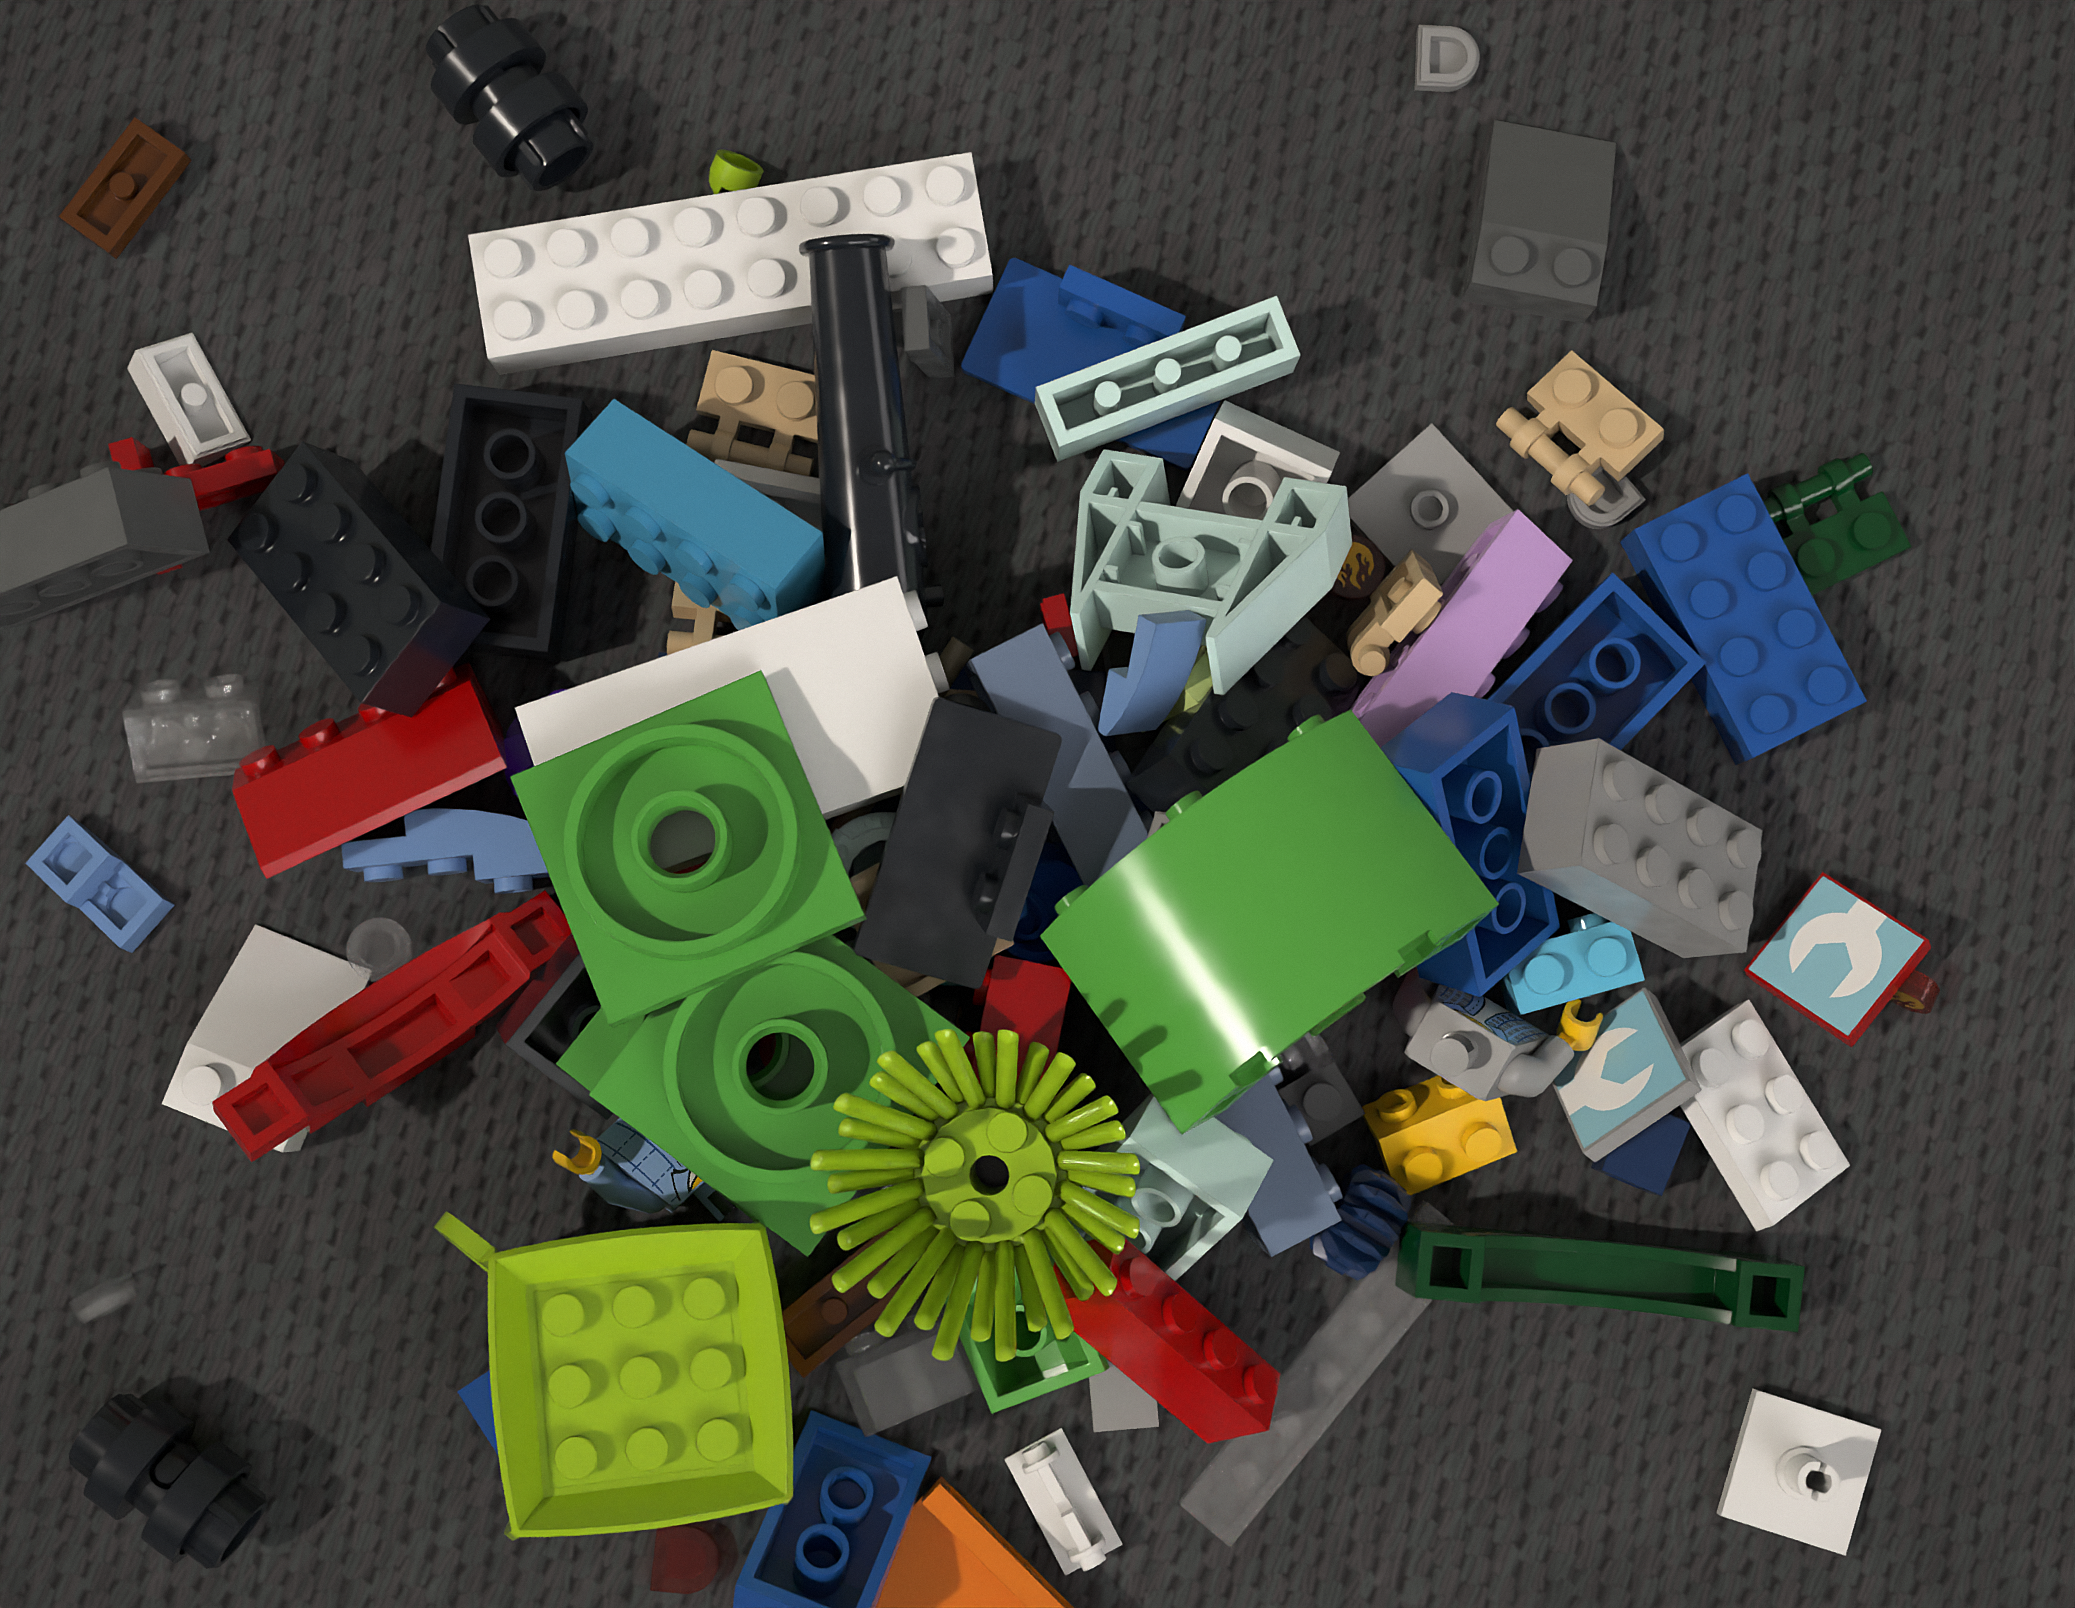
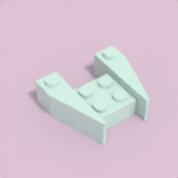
(1232, 570)

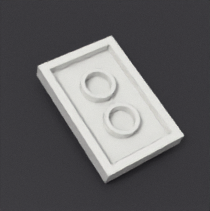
(1757, 1118)

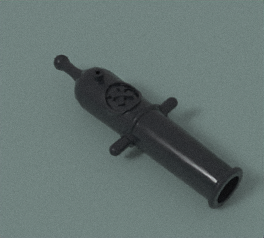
(863, 450)

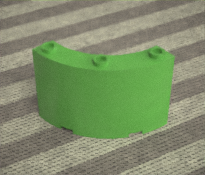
(1264, 915)

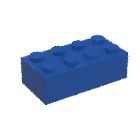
(1744, 608)
(1597, 673)
(1475, 782)

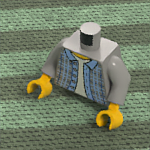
(1484, 1044)

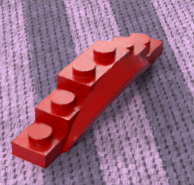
(393, 1028)

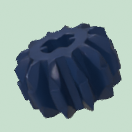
(1371, 1216)

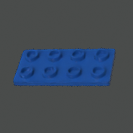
(1057, 326)

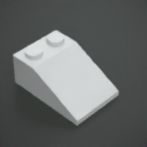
(1246, 464)
(260, 1006)

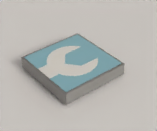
(1626, 1077)

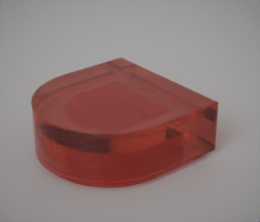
(684, 1559)

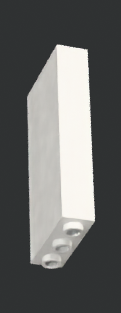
(840, 675)

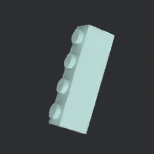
(1166, 378)

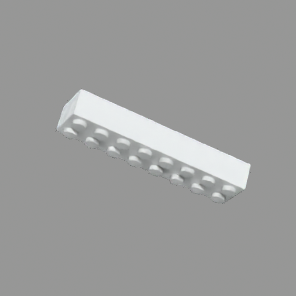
(717, 262)

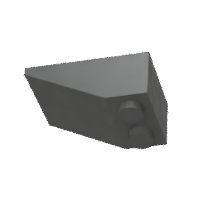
(1541, 223)

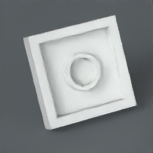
(1798, 1471)

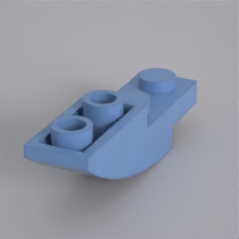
(444, 840)

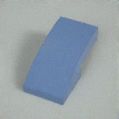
(1158, 670)
(99, 884)

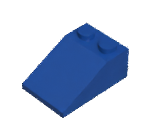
(839, 1527)

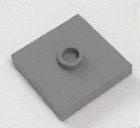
(1427, 504)

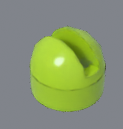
(733, 172)

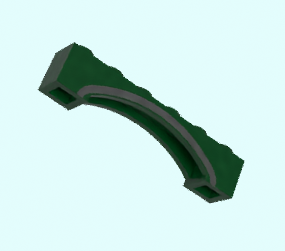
(1600, 1273)

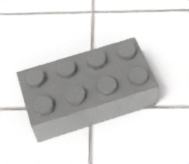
(1640, 849)

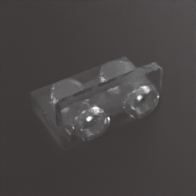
(193, 728)

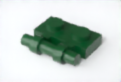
(1844, 542)

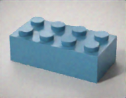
(693, 520)

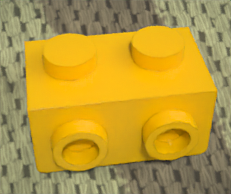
(1436, 1133)

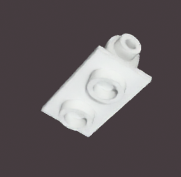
(1063, 1502)

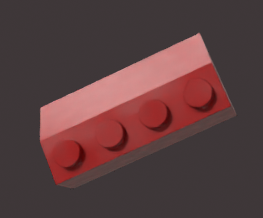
(365, 771)

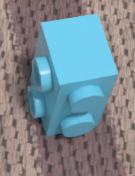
(1573, 966)

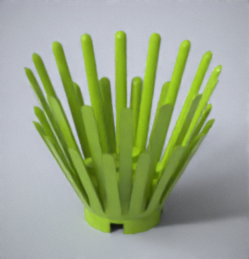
(957, 1220)

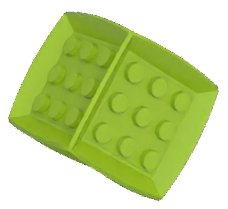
(636, 1377)

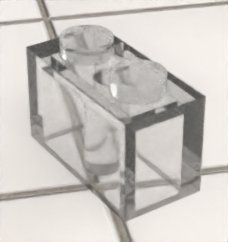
(900, 1377)

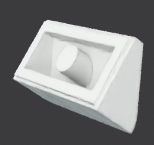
(187, 400)

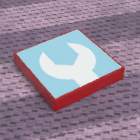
(1837, 959)

